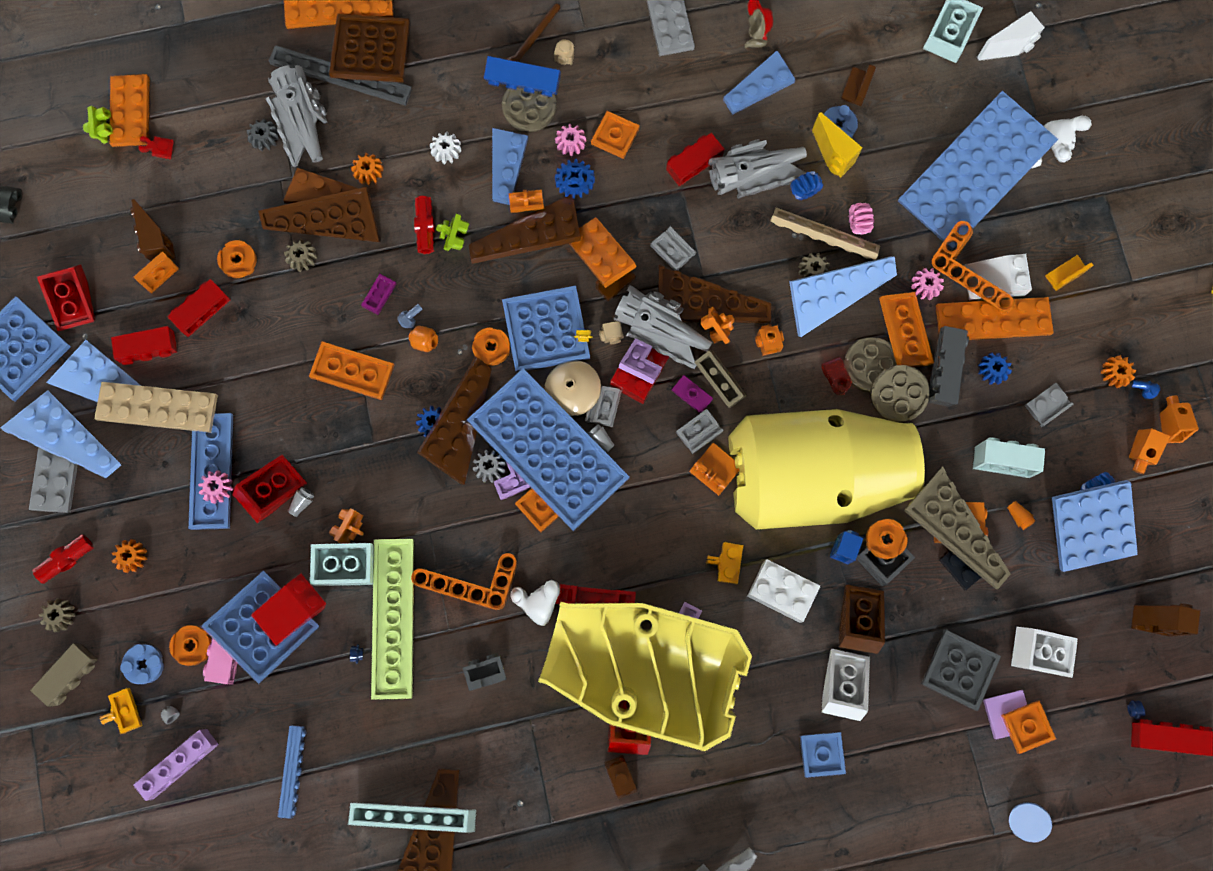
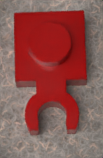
(160, 146)

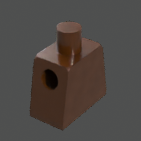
(620, 777)

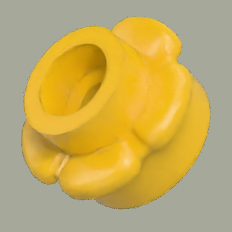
(583, 335)

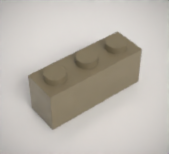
(720, 378)
(64, 675)

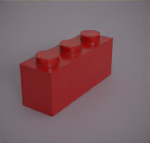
(694, 158)
(198, 308)
(144, 345)

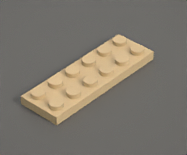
(156, 407)

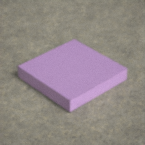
(1000, 705)

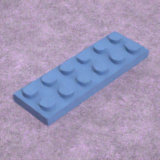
(211, 453)

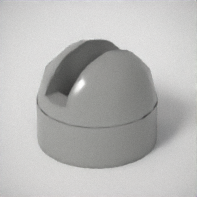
(169, 715)

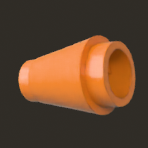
(1021, 515)

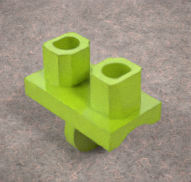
(97, 124)
(456, 225)

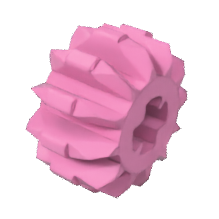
(573, 134)
(861, 218)
(933, 280)
(214, 479)

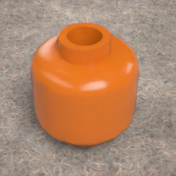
(423, 338)

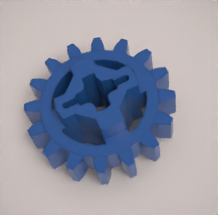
(574, 179)

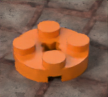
(229, 252)
(496, 337)
(896, 534)
(182, 637)

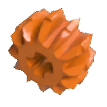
(360, 166)
(1115, 378)
(129, 563)

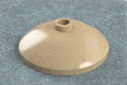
(583, 393)

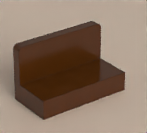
(858, 85)
(613, 289)

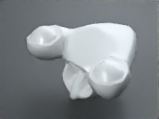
(1065, 132)
(540, 602)

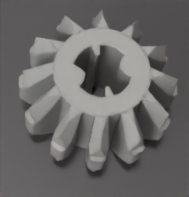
(485, 460)

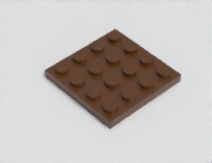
(369, 48)

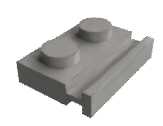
(673, 249)
(1048, 405)
(605, 408)
(699, 431)

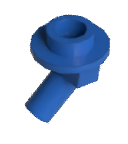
(1150, 389)

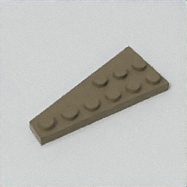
(954, 525)

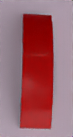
(583, 595)

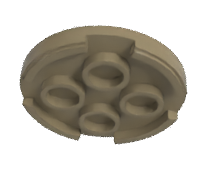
(528, 110)
(867, 360)
(900, 393)

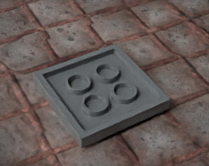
(961, 670)

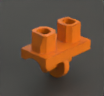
(526, 201)
(721, 324)
(349, 526)

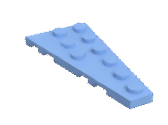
(828, 293)
(85, 372)
(56, 430)

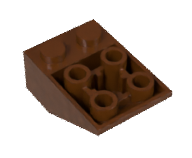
(150, 235)

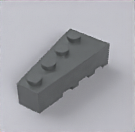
(948, 366)

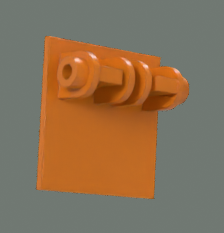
(715, 469)

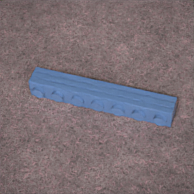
(291, 772)

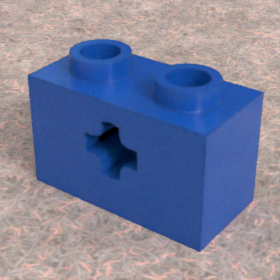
(846, 547)

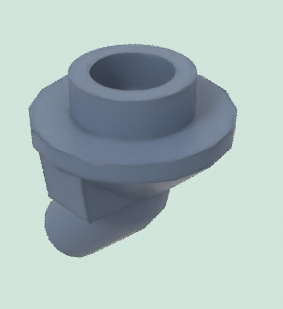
(406, 318)

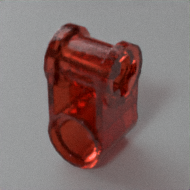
(836, 372)

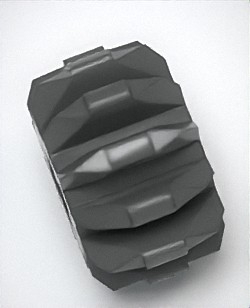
(260, 128)

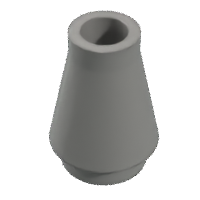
(601, 437)
(300, 501)

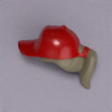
(760, 24)

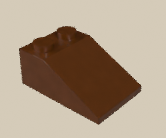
(862, 619)

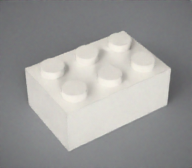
(783, 591)

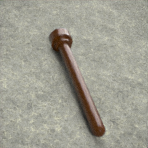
(532, 38)

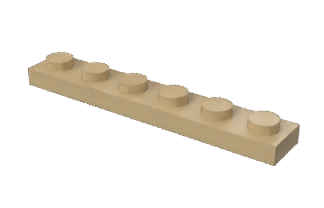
(822, 232)

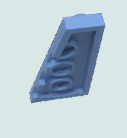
(761, 83)
(507, 157)

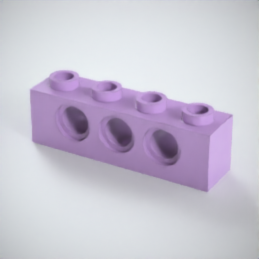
(176, 764)

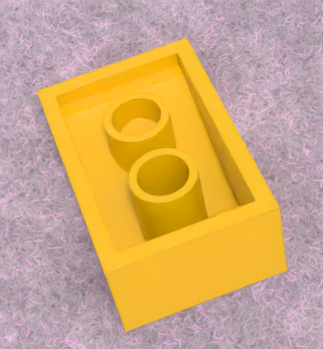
(835, 145)

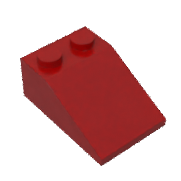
(67, 297)
(634, 386)
(268, 488)
(288, 609)
(626, 740)

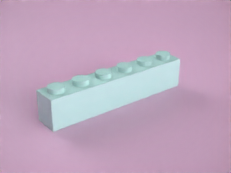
(412, 817)

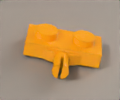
(728, 562)
(123, 711)

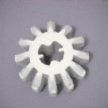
(439, 151)

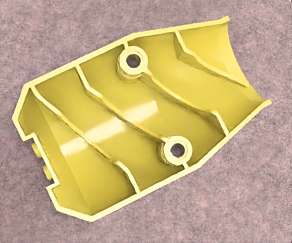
(806, 460)
(672, 675)

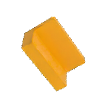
(1067, 272)

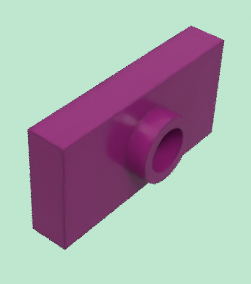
(378, 294)
(692, 394)

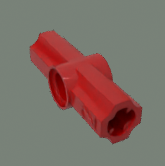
(424, 225)
(62, 559)

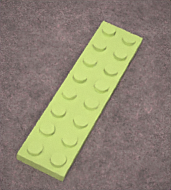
(392, 619)

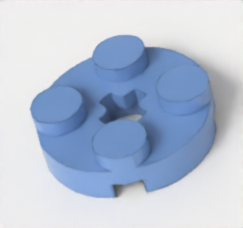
(844, 115)
(138, 653)

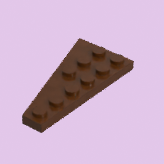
(335, 215)
(540, 230)
(700, 295)
(452, 436)
(432, 848)

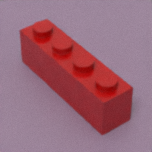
(1171, 738)

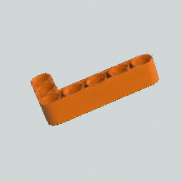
(967, 274)
(469, 588)

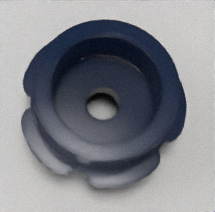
(356, 653)
(1136, 709)

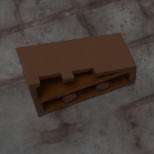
(1166, 620)

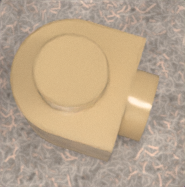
(564, 52)
(611, 333)

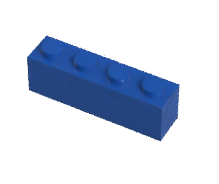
(522, 75)

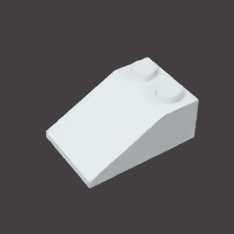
(1013, 39)
(1006, 272)
(1044, 651)
(846, 685)

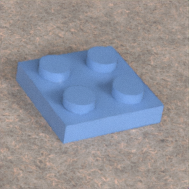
(822, 754)

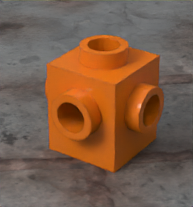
(769, 339)

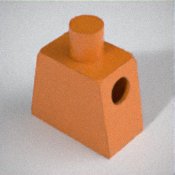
(1178, 420)
(1147, 448)

